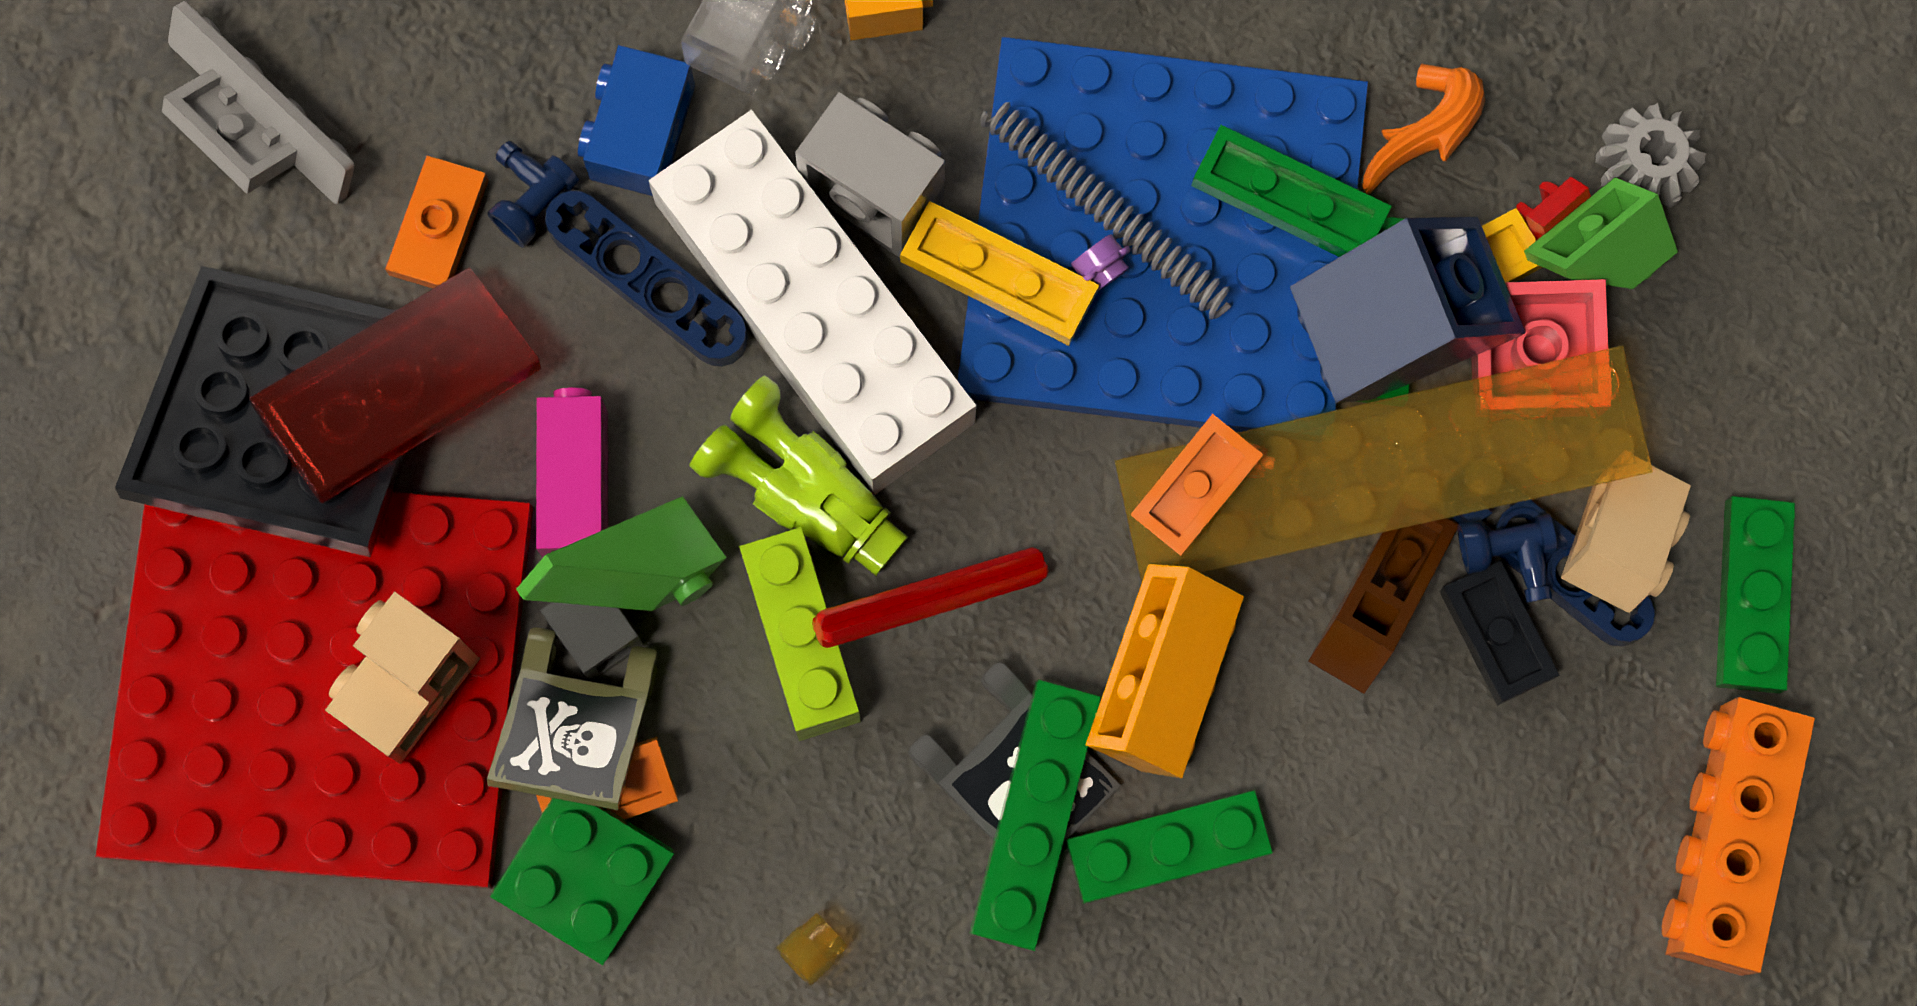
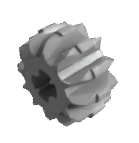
(1666, 147)

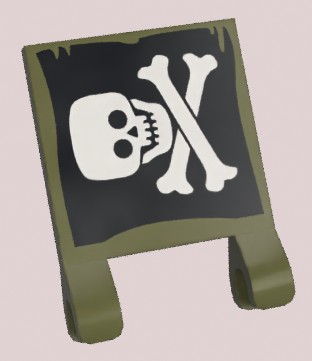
(570, 733)

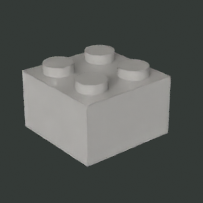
(871, 171)

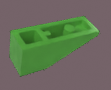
(631, 564)

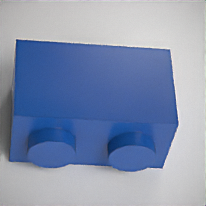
(637, 119)

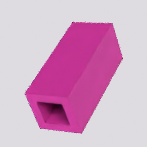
(570, 468)

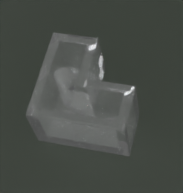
(746, 38)

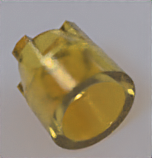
(811, 949)

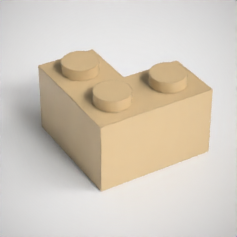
(404, 678)

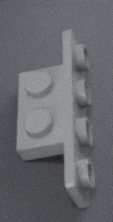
(243, 117)

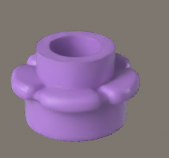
(1102, 262)

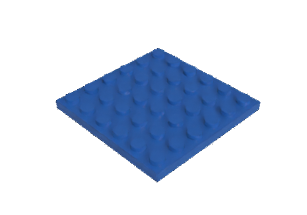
(1145, 133)

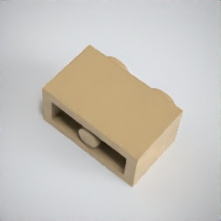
(1627, 538)

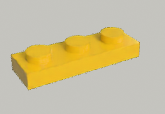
(998, 273)

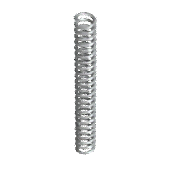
(1145, 249)

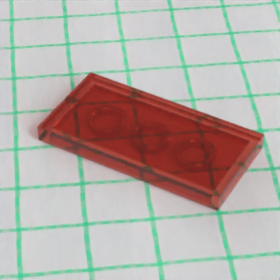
(395, 384)

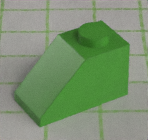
(1610, 236)

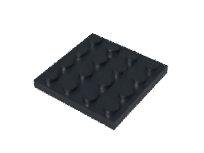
(206, 445)

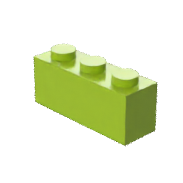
(787, 602)

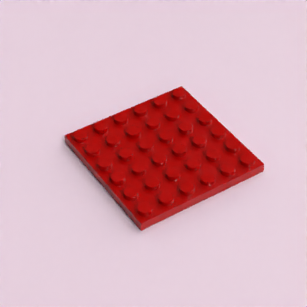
(229, 683)

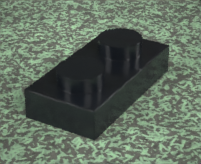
(1499, 633)

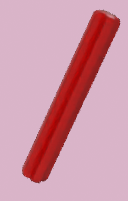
(929, 597)

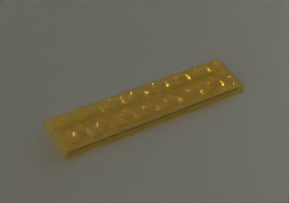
(1412, 461)

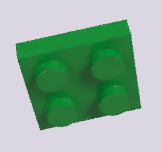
(582, 875)

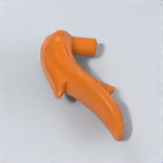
(1439, 130)

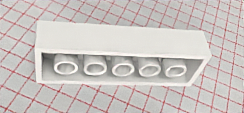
(813, 302)

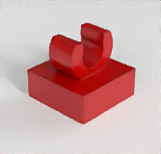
(1555, 205)

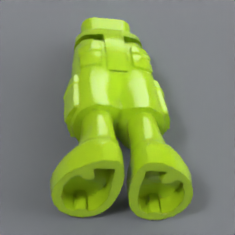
(808, 489)

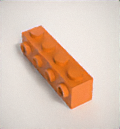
(1737, 836)

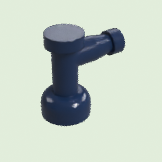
(545, 183)
(1529, 542)

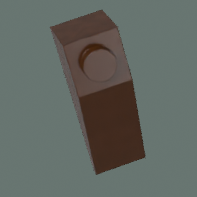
(1381, 602)

